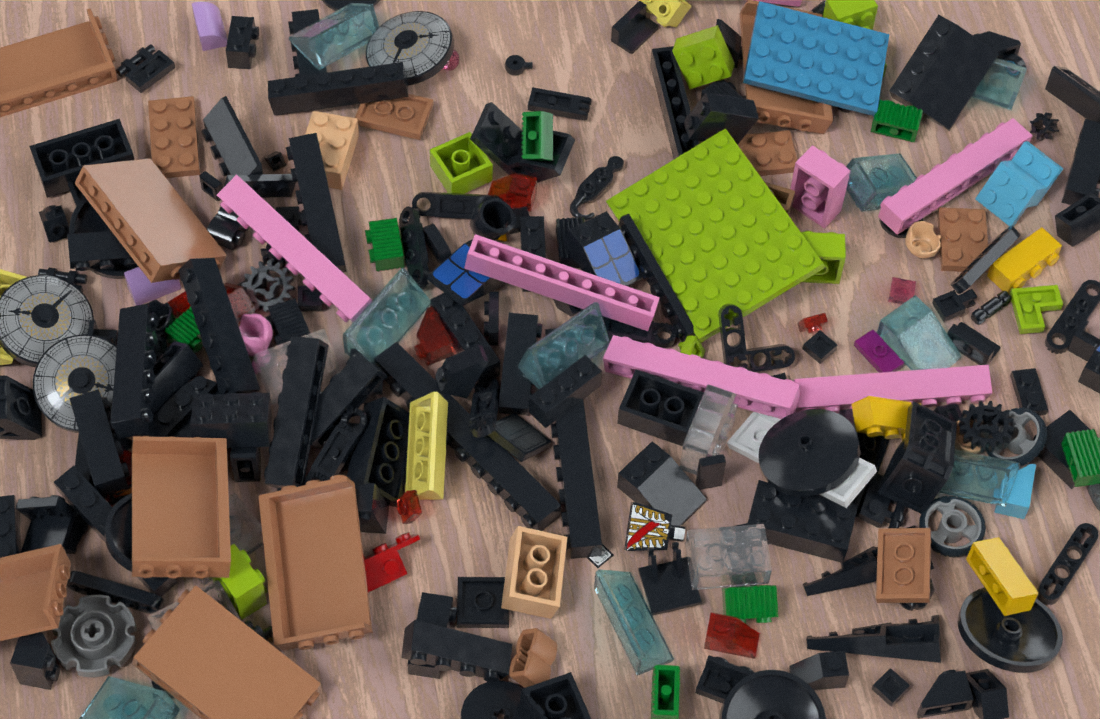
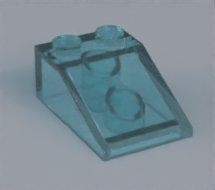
(876, 178)
(918, 337)
(129, 701)

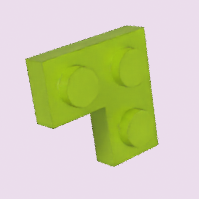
(1029, 304)

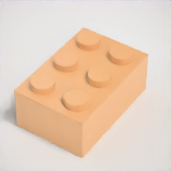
(337, 144)
(534, 572)

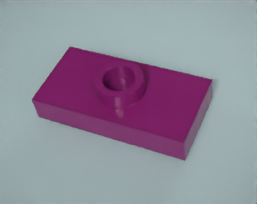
(878, 353)

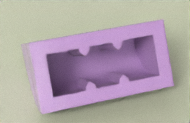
(209, 25)
(144, 291)

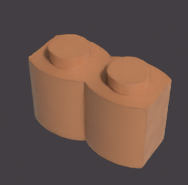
(533, 658)

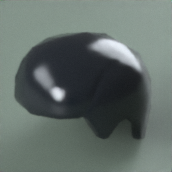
(165, 315)

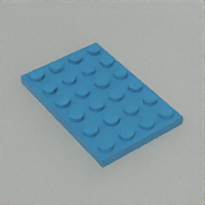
(816, 58)

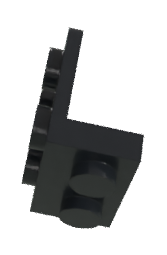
(49, 523)

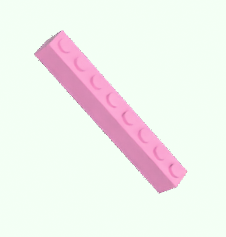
(953, 176)
(294, 248)
(561, 282)
(920, 386)
(752, 390)

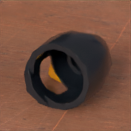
(490, 219)

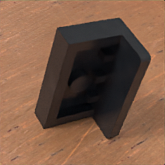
(719, 678)

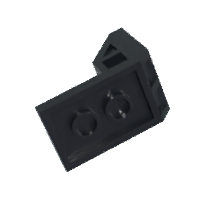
(502, 143)
(18, 411)
(921, 460)

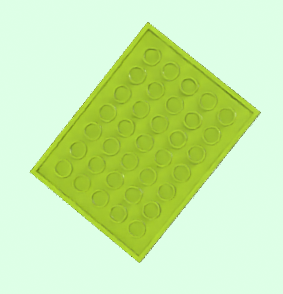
(717, 232)

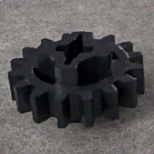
(264, 276)
(986, 426)

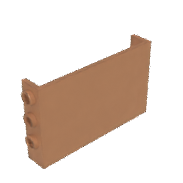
(55, 66)
(778, 107)
(147, 217)
(180, 507)
(315, 564)
(32, 591)
(222, 664)

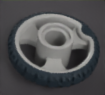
(1023, 442)
(957, 518)

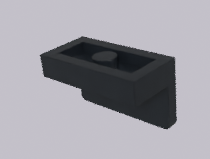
(633, 28)
(973, 344)

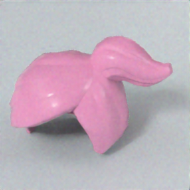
(256, 334)

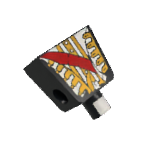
(650, 529)

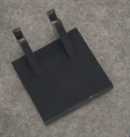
(668, 584)

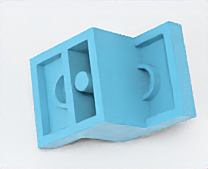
(1019, 183)

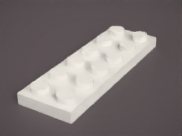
(748, 440)

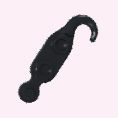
(595, 185)

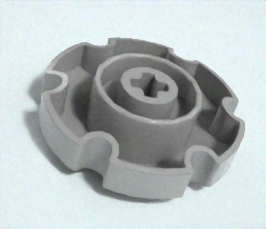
(112, 638)

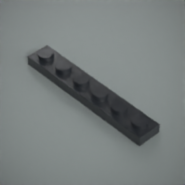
(655, 277)

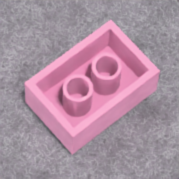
(819, 186)

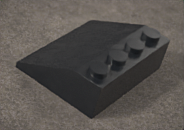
(943, 72)

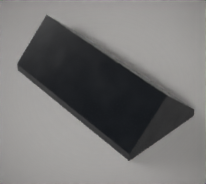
(1074, 92)

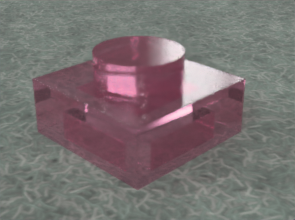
(901, 290)

